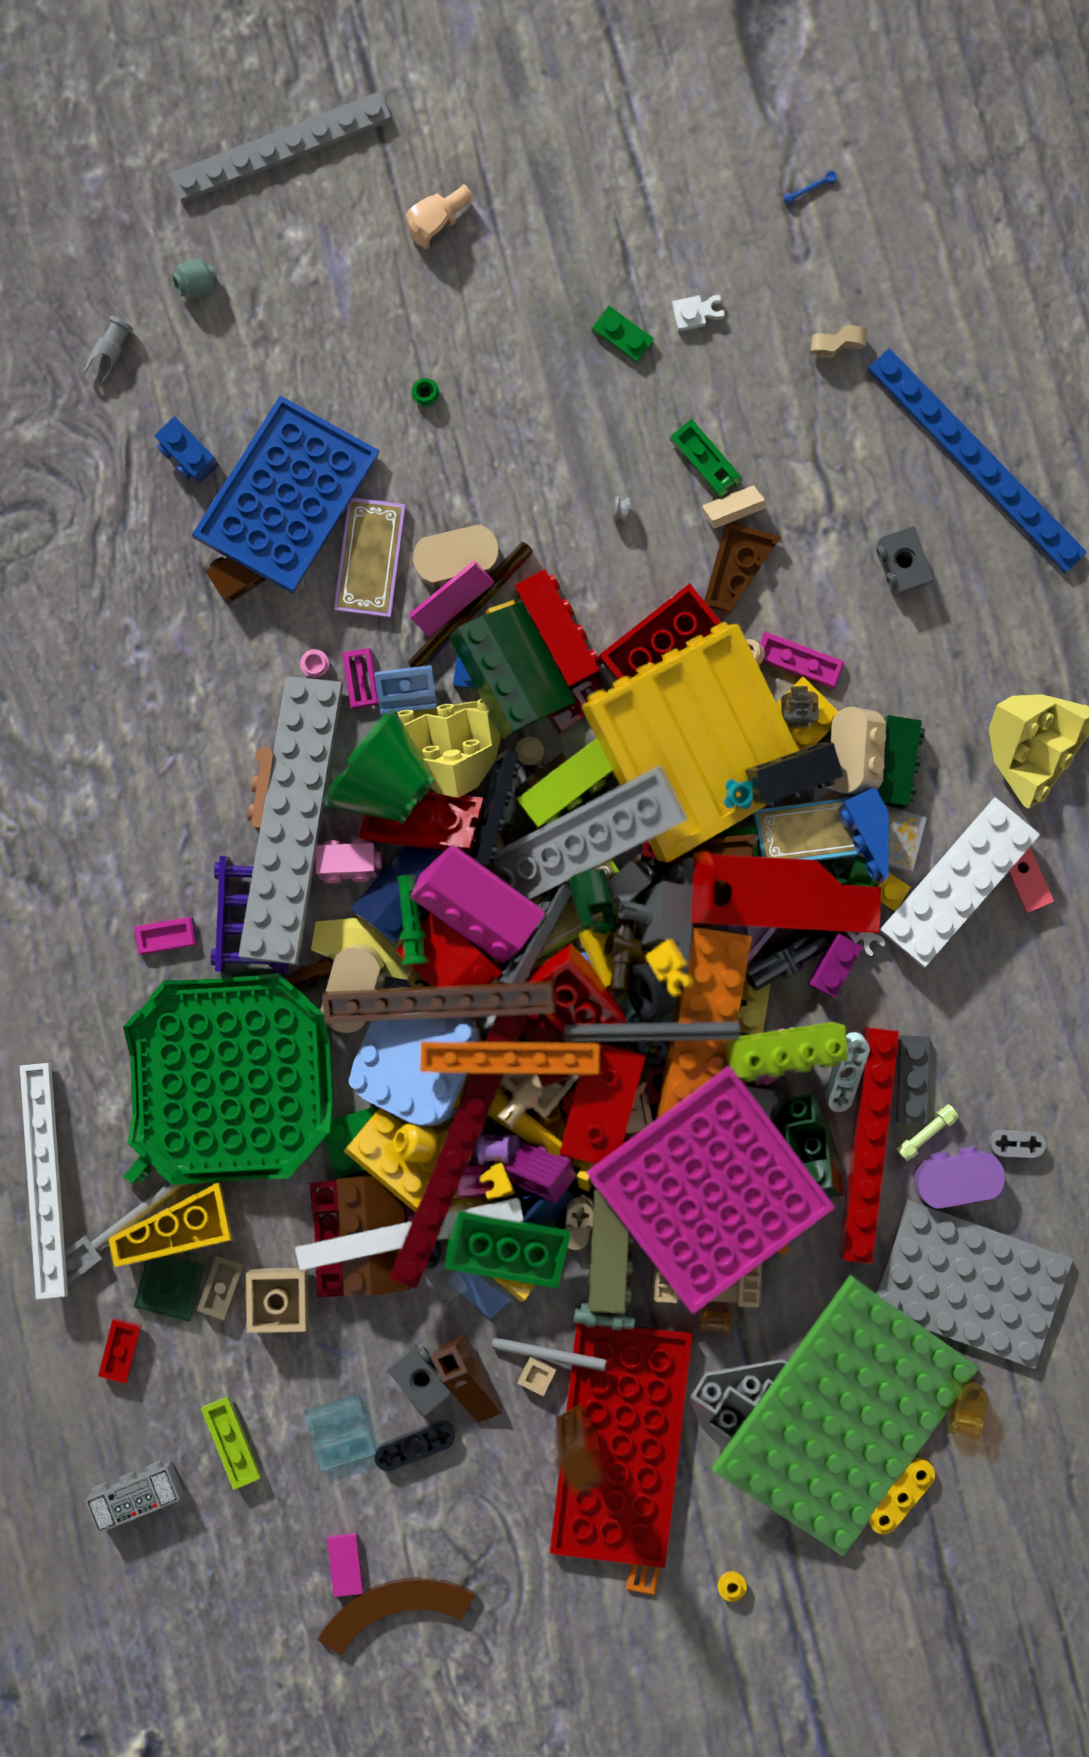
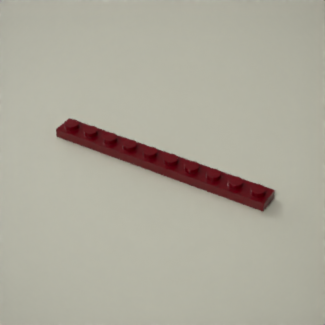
(452, 1161)

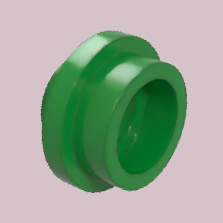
(421, 384)

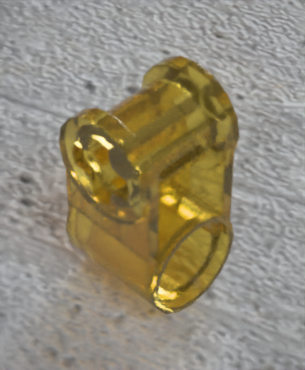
(967, 1415)

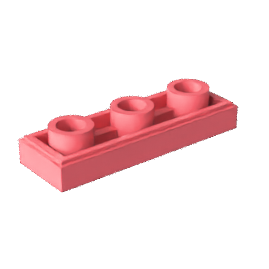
(1031, 884)

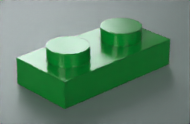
(622, 334)

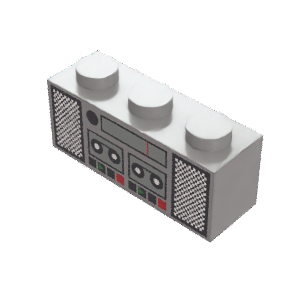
(134, 1495)

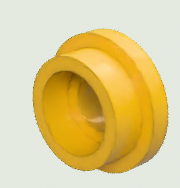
(725, 1580)

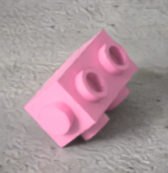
(347, 861)

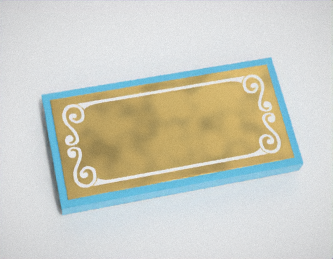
(804, 831)

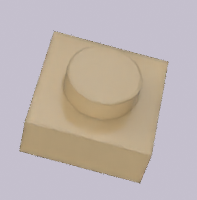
(536, 1375)

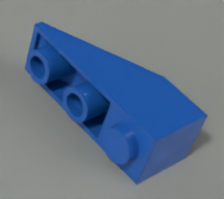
(870, 830)

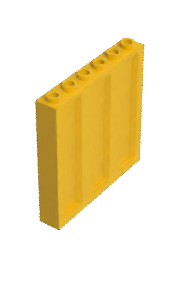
(703, 721)

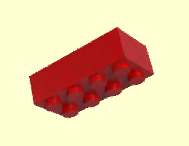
(662, 631)

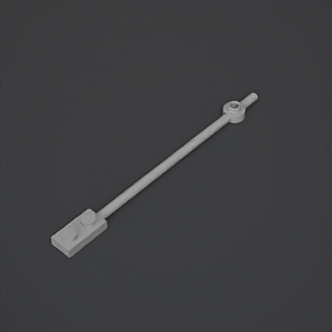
(86, 1252)

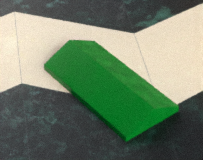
(507, 1249)

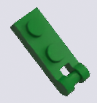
(705, 458)

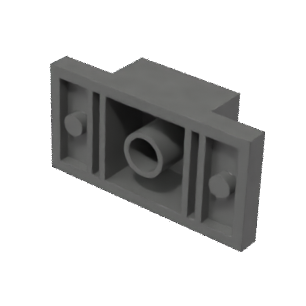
(665, 910)

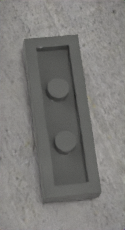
(913, 1079)

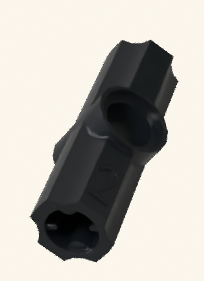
(785, 958)

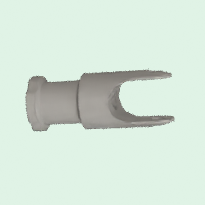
(110, 344)

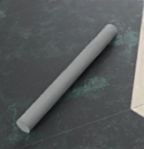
(549, 1354)

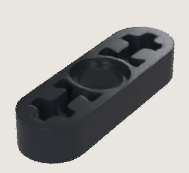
(392, 1446)

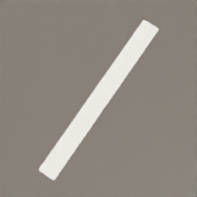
(389, 1237)

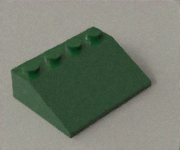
(511, 668)

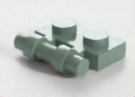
(610, 1319)

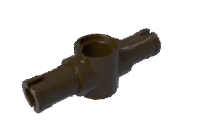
(623, 951)

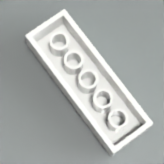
(959, 882)

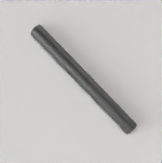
(652, 1032)

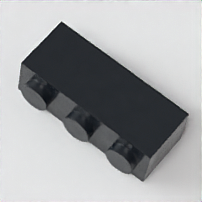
(794, 774)

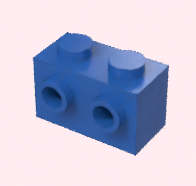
(186, 449)

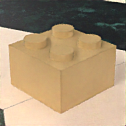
(277, 1300)

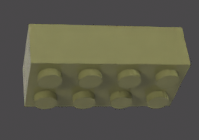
(609, 1259)

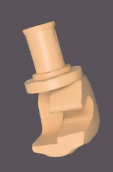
(433, 213)

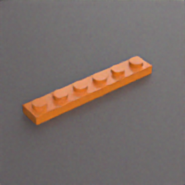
(509, 1057)

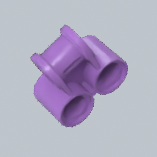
(495, 1148)

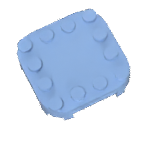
(390, 1074)

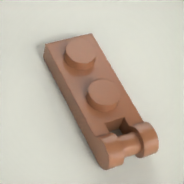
(260, 785)

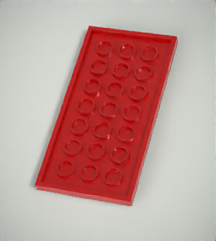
(639, 1426)

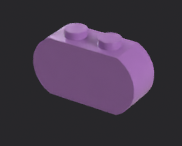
(959, 1178)

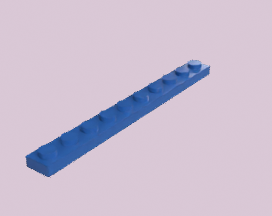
(977, 460)

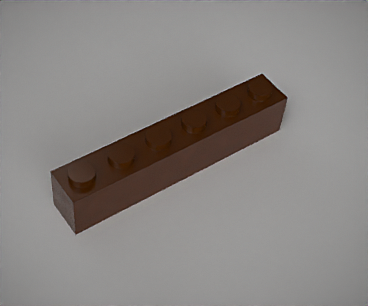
(578, 1449)

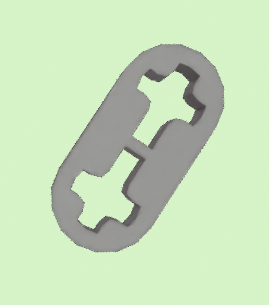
(1017, 1150)

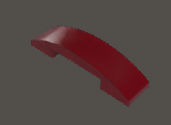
(326, 1227)

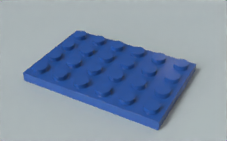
(286, 494)

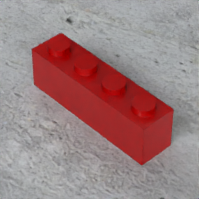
(557, 628)

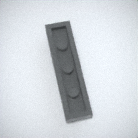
(520, 964)

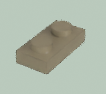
(220, 1287)

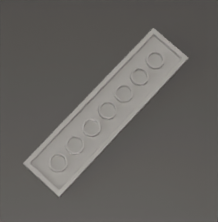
(591, 834)

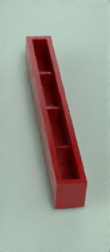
(868, 1147)

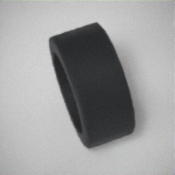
(648, 994)

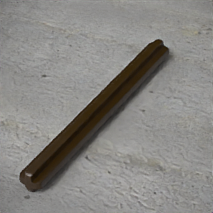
(499, 576)

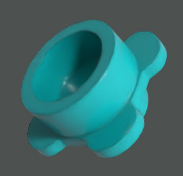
(746, 794)

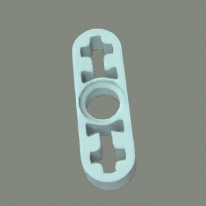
(848, 1084)

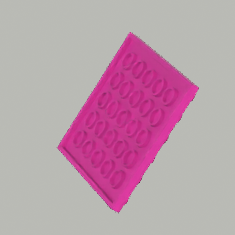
(710, 1189)

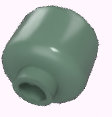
(194, 279)

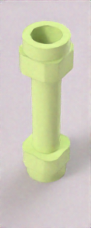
(946, 1116)

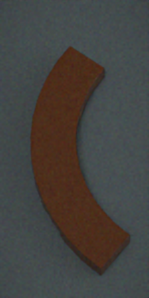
(393, 1598)

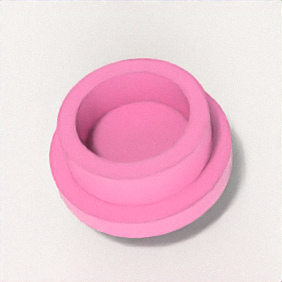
(314, 663)

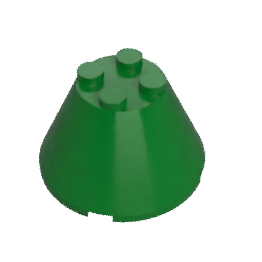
(384, 774)

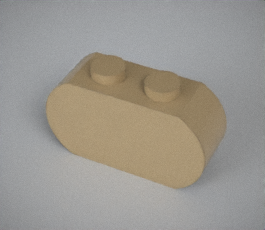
(448, 553)
(860, 747)
(355, 969)

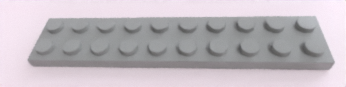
(291, 821)

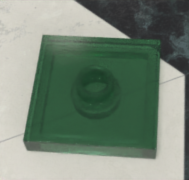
(170, 1286)

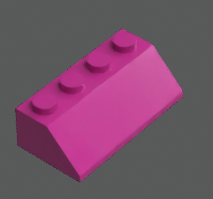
(477, 904)

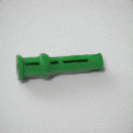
(412, 934)

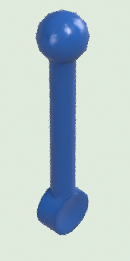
(830, 178)

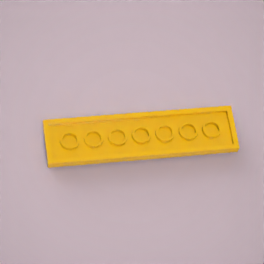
(407, 1180)

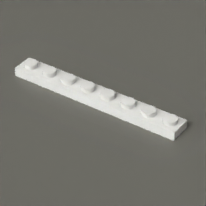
(43, 1181)

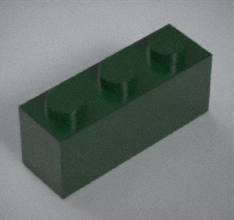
(900, 760)

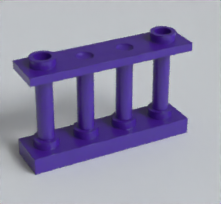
(219, 956)

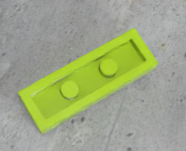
(231, 1442)

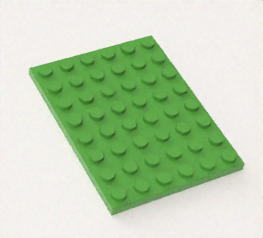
(845, 1416)

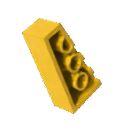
(183, 1227)

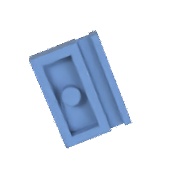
(406, 689)

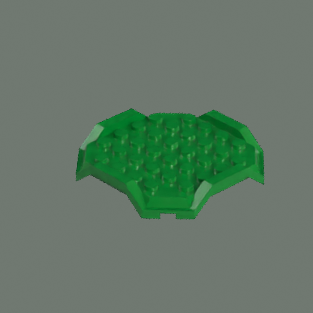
(229, 1079)

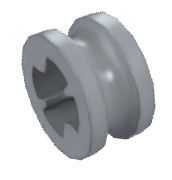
(621, 509)

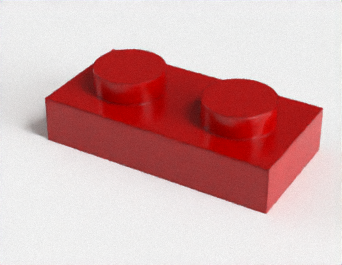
(120, 1350)

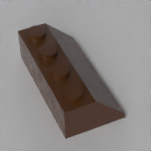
(365, 1207)

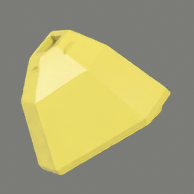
(1036, 741)
(455, 743)

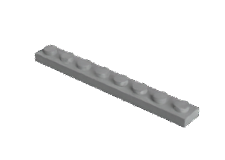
(280, 147)

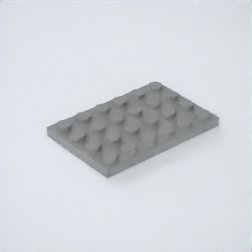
(973, 1283)

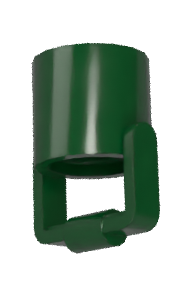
(593, 896)

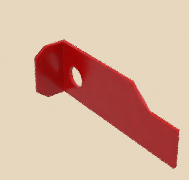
(781, 895)

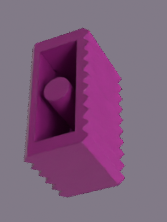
(835, 965)
(540, 1171)

